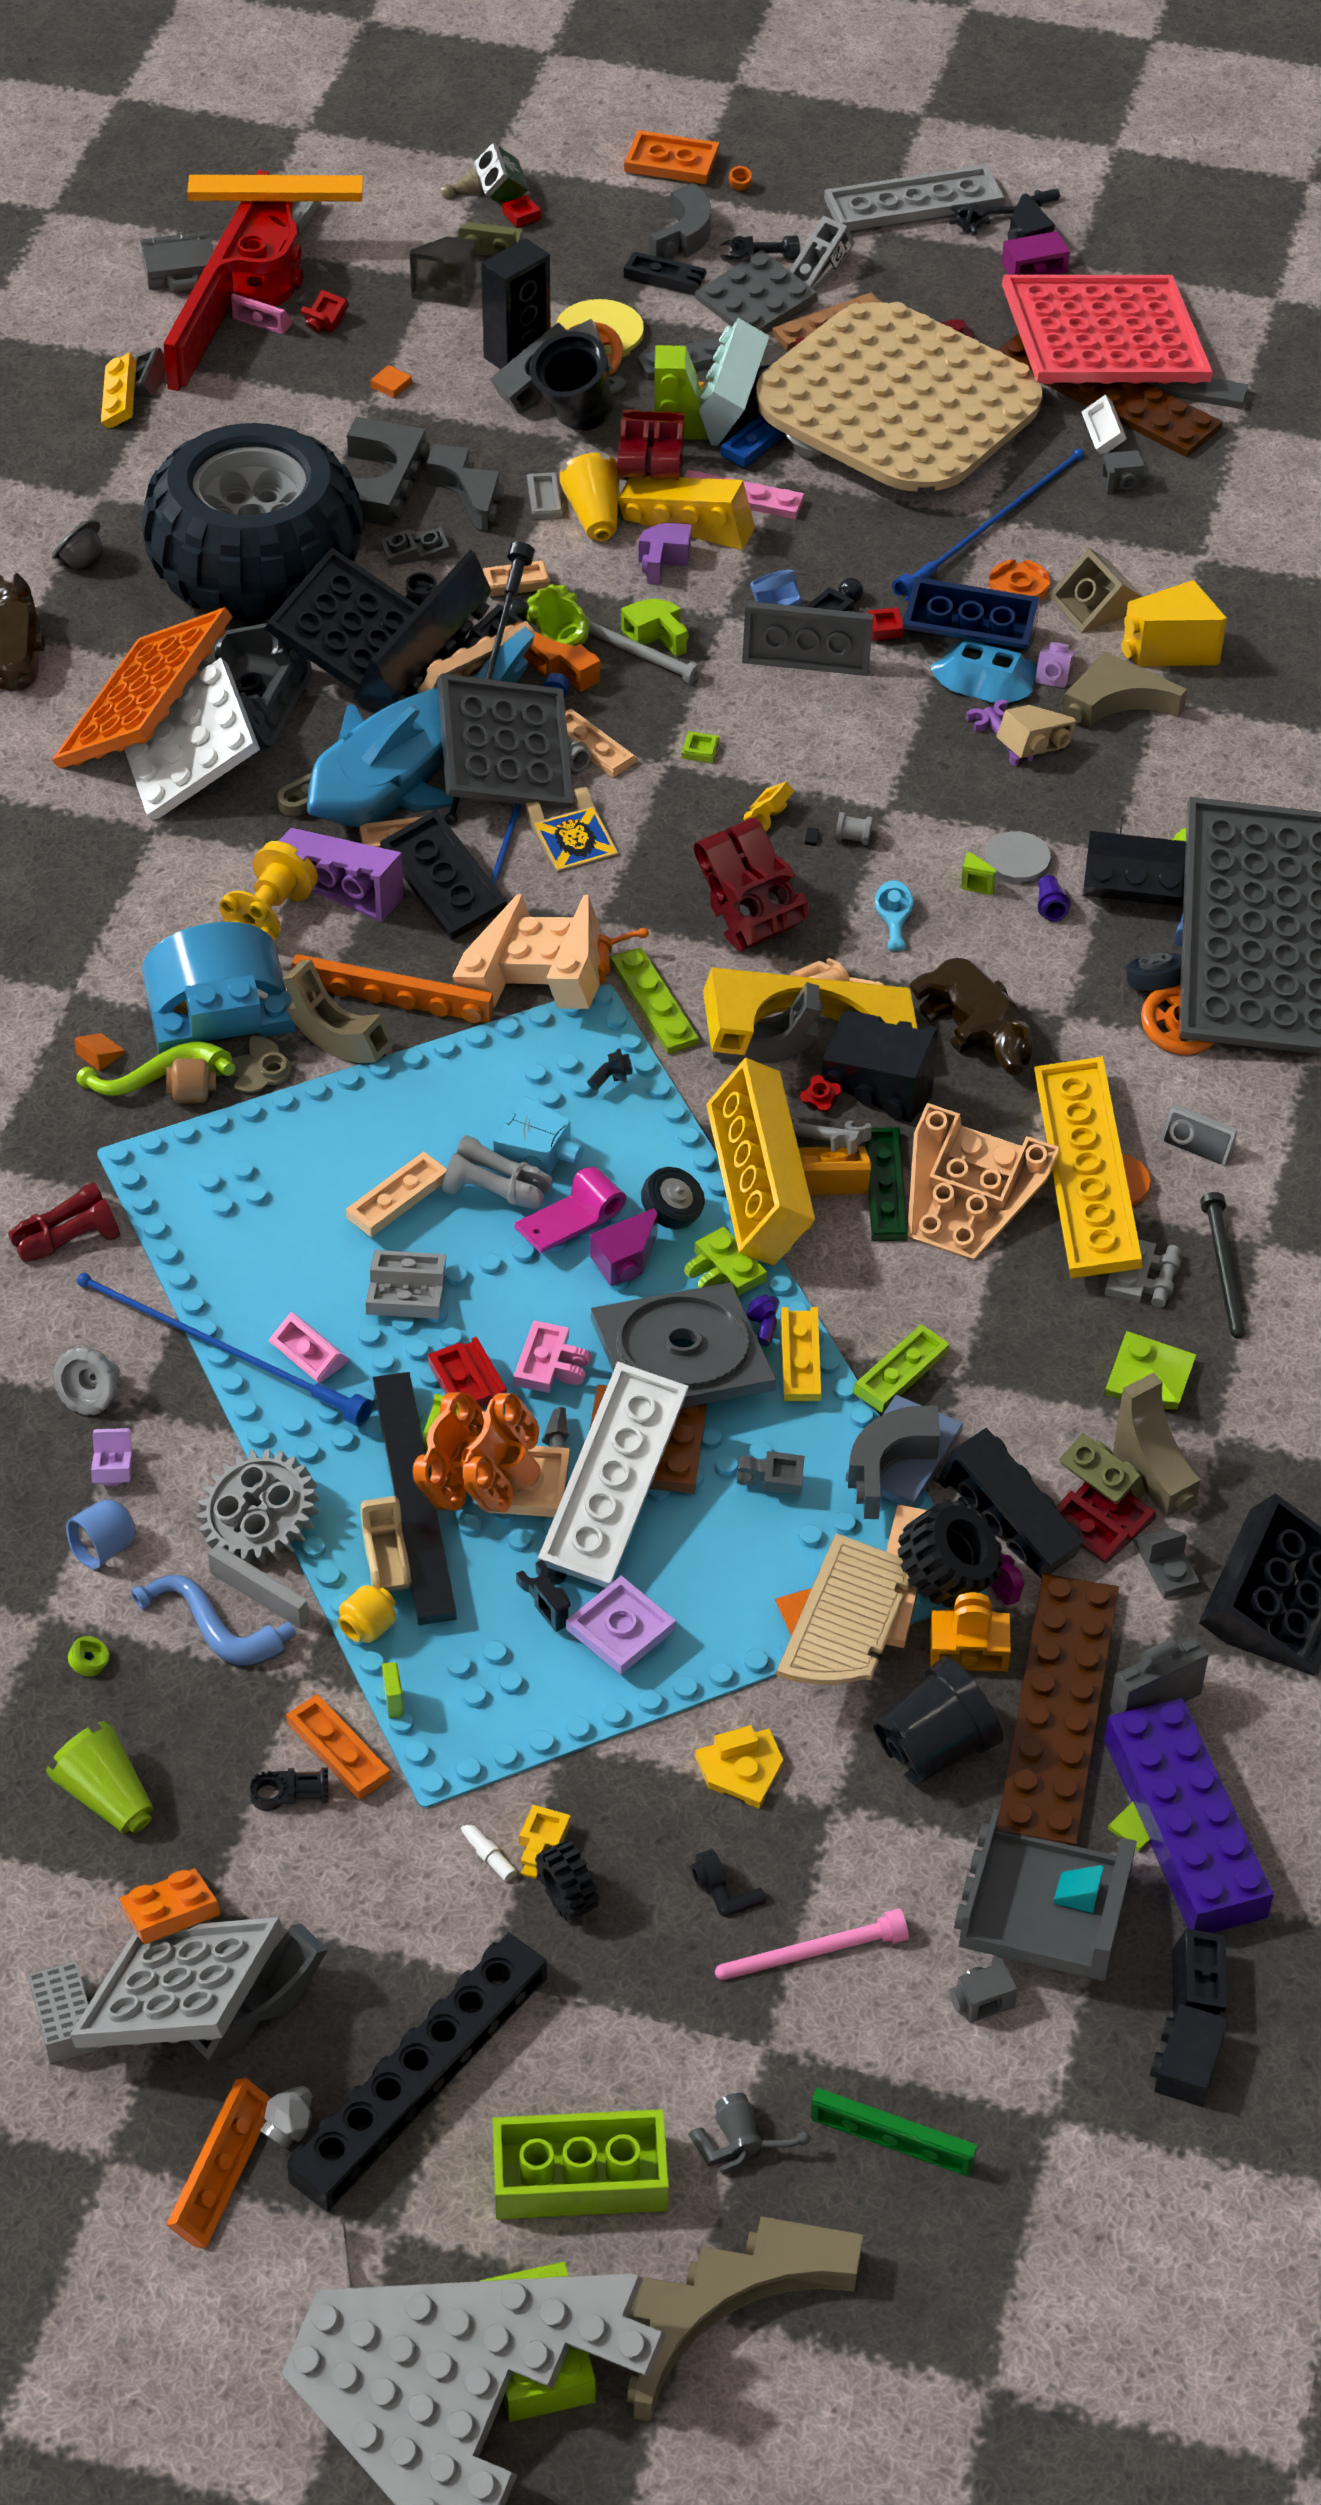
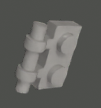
(1133, 1283)

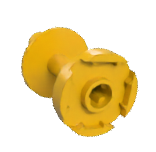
(279, 876)

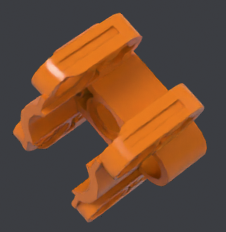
(478, 1453)

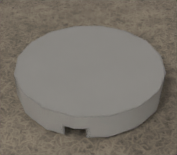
(1018, 857)

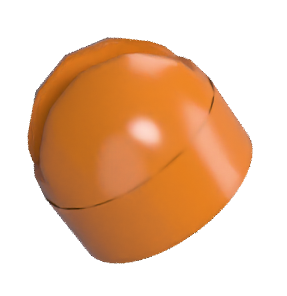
(740, 178)

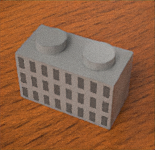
(60, 2001)

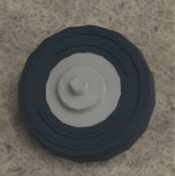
(674, 1196)

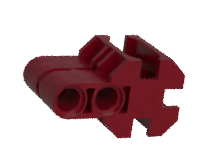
(651, 445)
(743, 871)

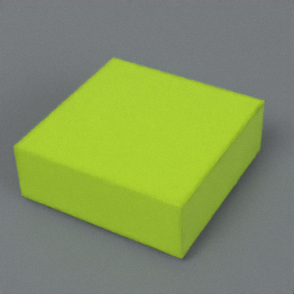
(700, 747)
(392, 1689)

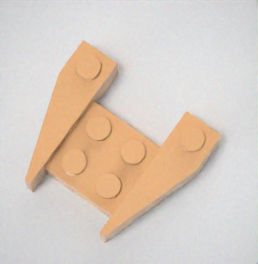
(536, 952)

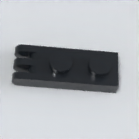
(664, 272)

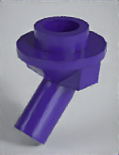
(764, 1310)

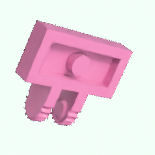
(543, 1355)

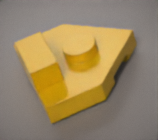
(741, 1764)

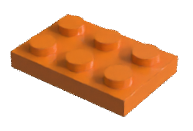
(671, 157)

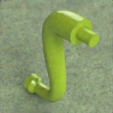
(216, 1057)

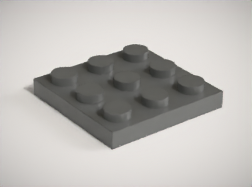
(757, 293)

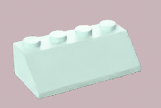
(731, 378)

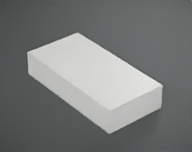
(1104, 425)

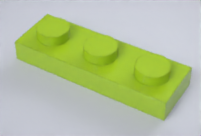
(901, 1368)

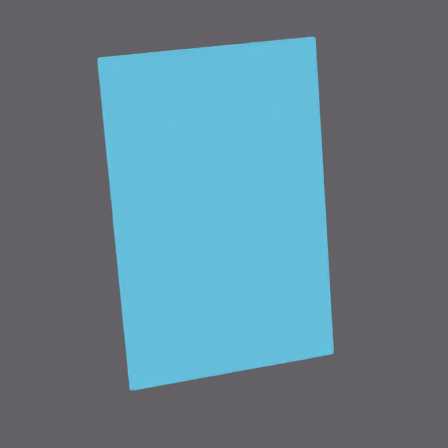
(254, 1225)

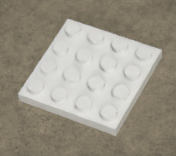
(194, 743)

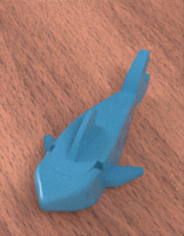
(394, 753)

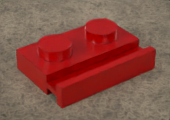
(467, 1371)

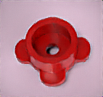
(820, 1102)

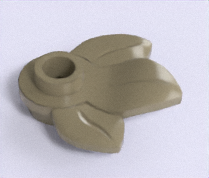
(255, 1068)

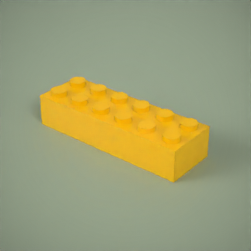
(760, 1162)

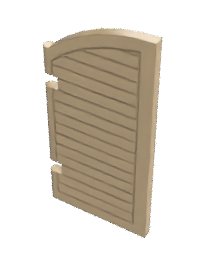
(845, 1615)

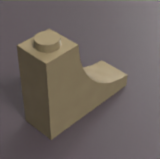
(1119, 686)
(1149, 1445)

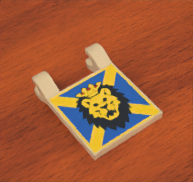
(574, 836)

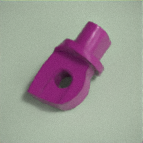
(1010, 1581)

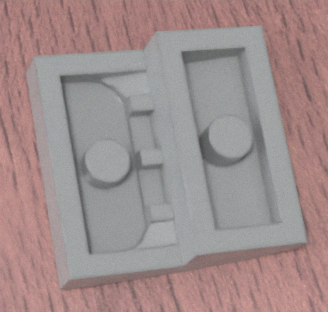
(406, 1284)

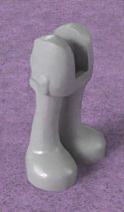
(522, 1189)

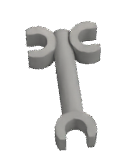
(839, 1138)

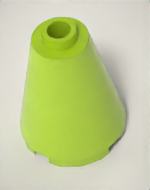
(103, 1778)

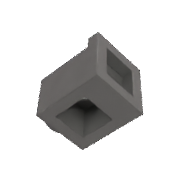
(1123, 471)
(984, 1991)

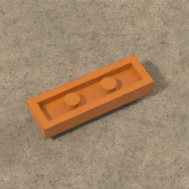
(338, 1746)

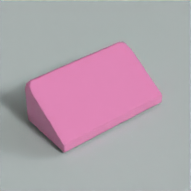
(260, 314)
(308, 1348)

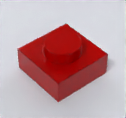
(521, 211)
(887, 624)

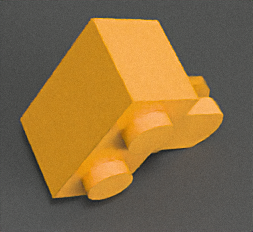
(971, 1634)

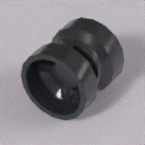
(419, 586)

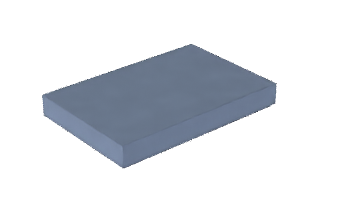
(909, 1478)

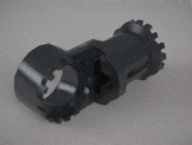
(291, 1787)

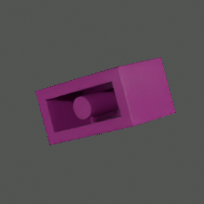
(1036, 255)

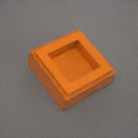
(391, 381)

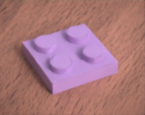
(620, 1625)

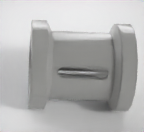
(854, 829)

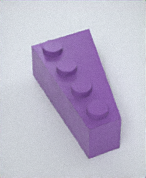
(352, 872)

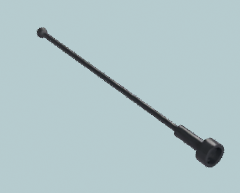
(520, 555)

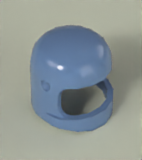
(777, 588)
(108, 1527)

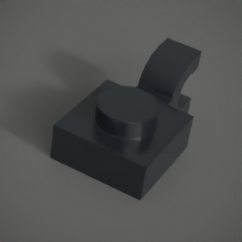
(548, 1599)

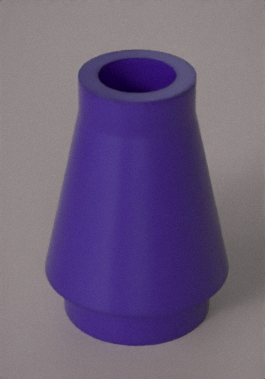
(1052, 900)

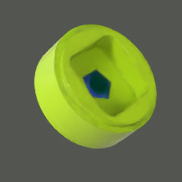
(88, 1656)

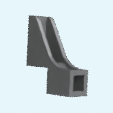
(477, 488)

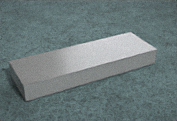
(258, 1586)

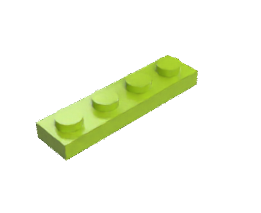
(654, 1000)

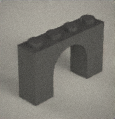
(393, 445)

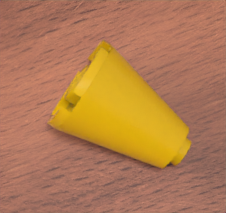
(593, 493)

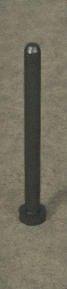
(1214, 1204)

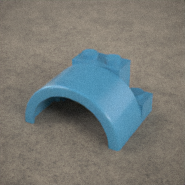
(218, 976)

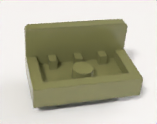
(490, 238)
(1102, 1470)

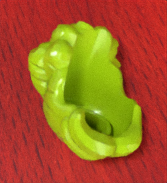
(558, 615)

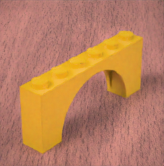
(742, 998)

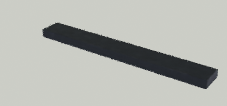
(419, 1517)

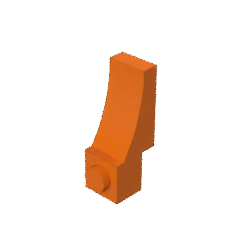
(574, 662)

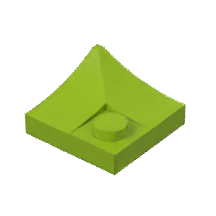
(1143, 1356)

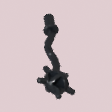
(971, 218)

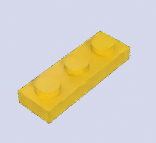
(118, 390)

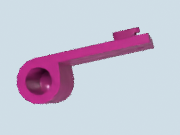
(591, 1203)

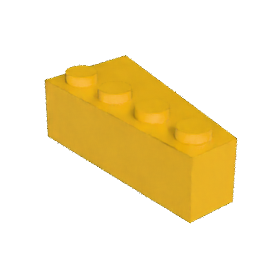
(712, 507)

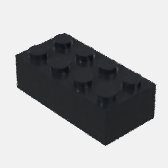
(514, 301)

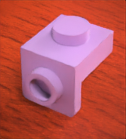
(1054, 664)
(112, 1456)

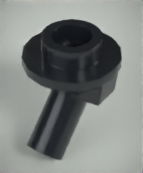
(618, 1066)

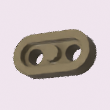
(293, 797)

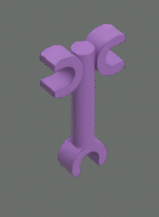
(992, 718)

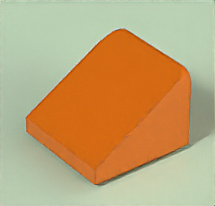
(97, 1050)

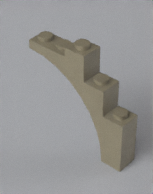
(776, 2261)

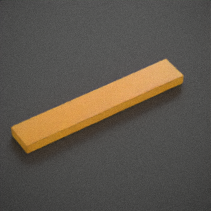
(275, 188)

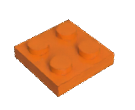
(169, 1905)

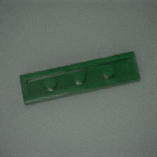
(886, 1186)

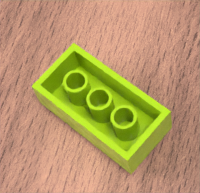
(580, 2164)

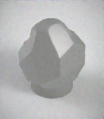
(288, 2116)

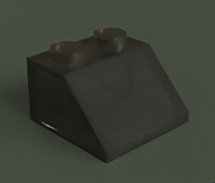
(444, 271)

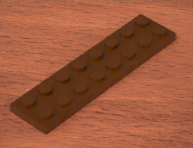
(1138, 407)
(1058, 1709)

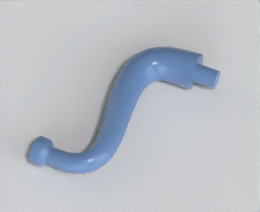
(233, 1649)

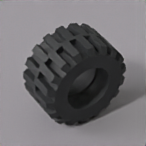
(950, 1552)

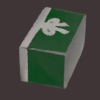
(497, 163)

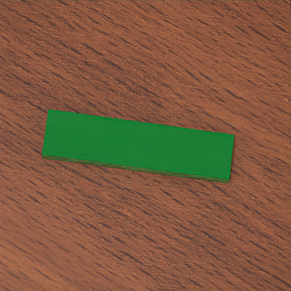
(893, 2132)

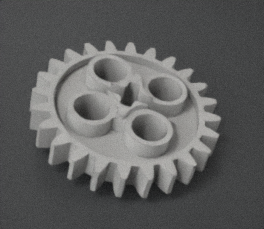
(259, 1506)

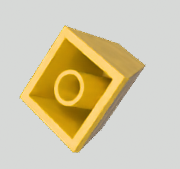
(1174, 628)

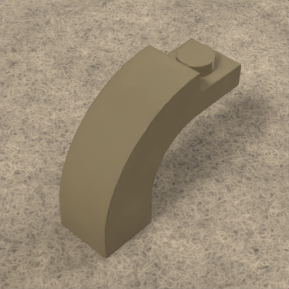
(330, 1026)

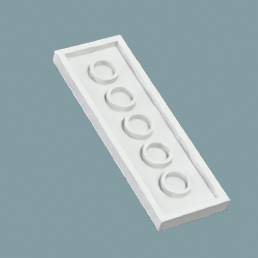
(613, 1475)

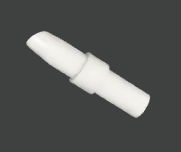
(489, 1852)

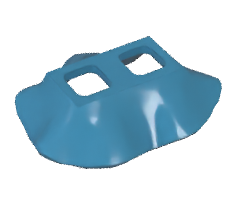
(981, 677)

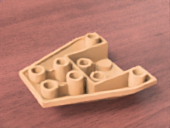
(969, 1182)

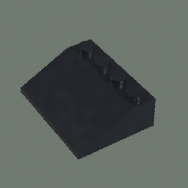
(1271, 1588)

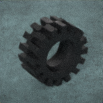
(567, 1880)

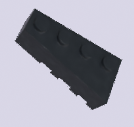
(1011, 1503)

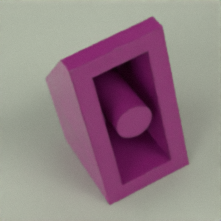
(624, 1247)

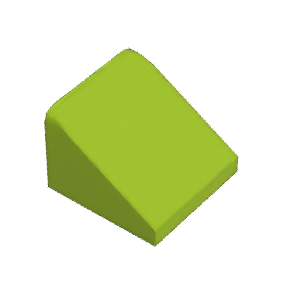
(977, 875)

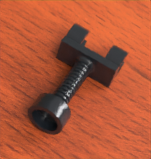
(745, 247)

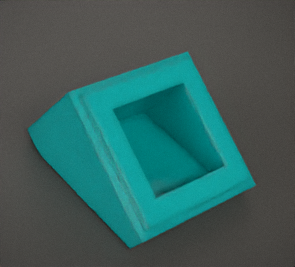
(1079, 1888)

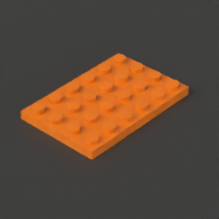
(142, 689)

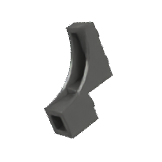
(273, 1992)

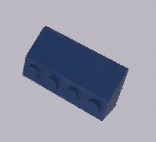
(972, 613)

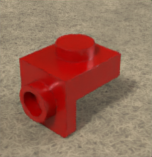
(325, 312)

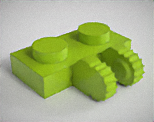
(725, 1264)

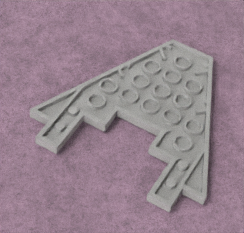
(423, 2368)

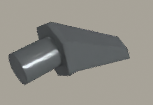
(556, 1429)

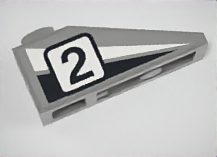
(823, 252)

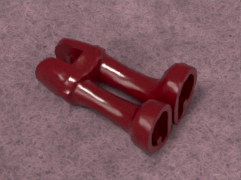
(37, 1238)

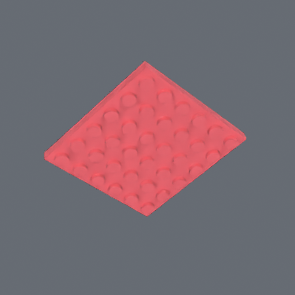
(1106, 329)

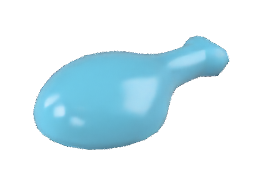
(894, 905)

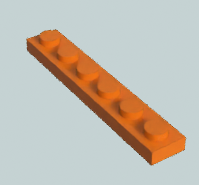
(403, 990)

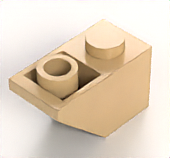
(1035, 730)

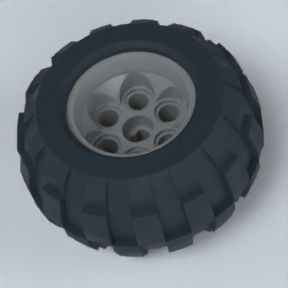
(248, 517)

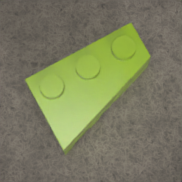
(678, 388)

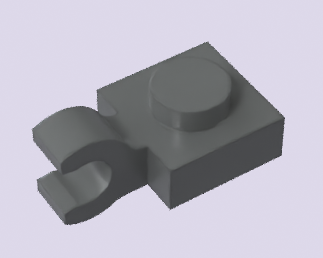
(779, 1472)

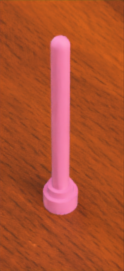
(888, 1928)

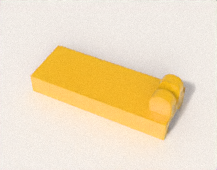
(800, 1355)

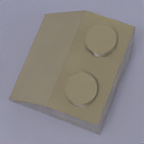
(1093, 592)

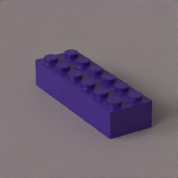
(1188, 1817)

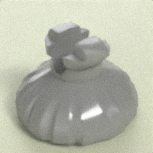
(86, 1380)

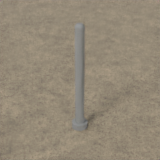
(690, 671)

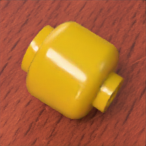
(367, 1614)

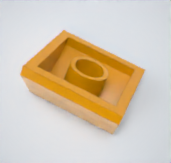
(836, 1171)

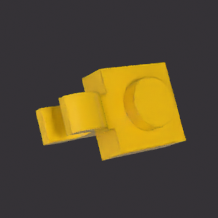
(771, 802)
(541, 1831)

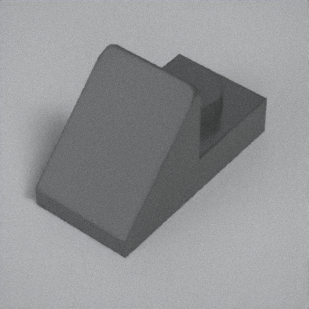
(1167, 1561)

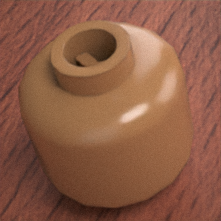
(190, 1081)

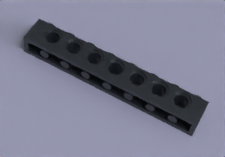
(329, 2180)

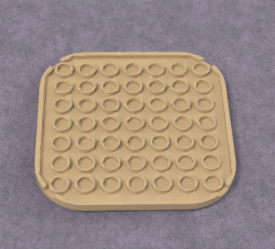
(898, 396)

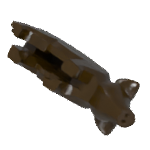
(18, 635)
(979, 1009)

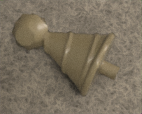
(467, 185)

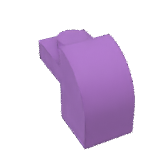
(663, 545)

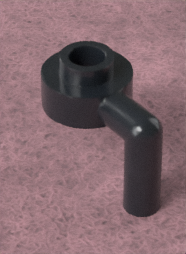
(710, 1873)

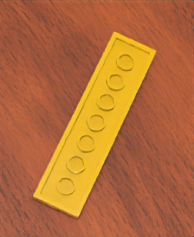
(1089, 1168)

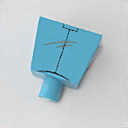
(537, 1137)

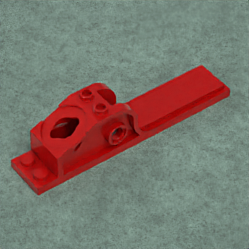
(254, 248)

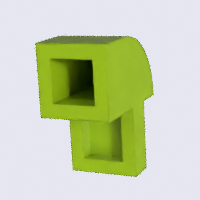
(655, 620)

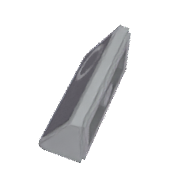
(1199, 1135)

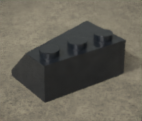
(882, 1063)

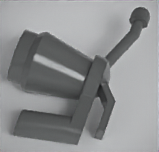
(738, 2124)

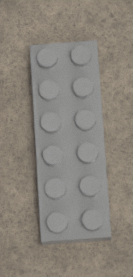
(912, 197)

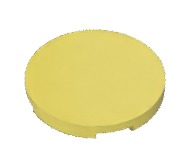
(612, 313)

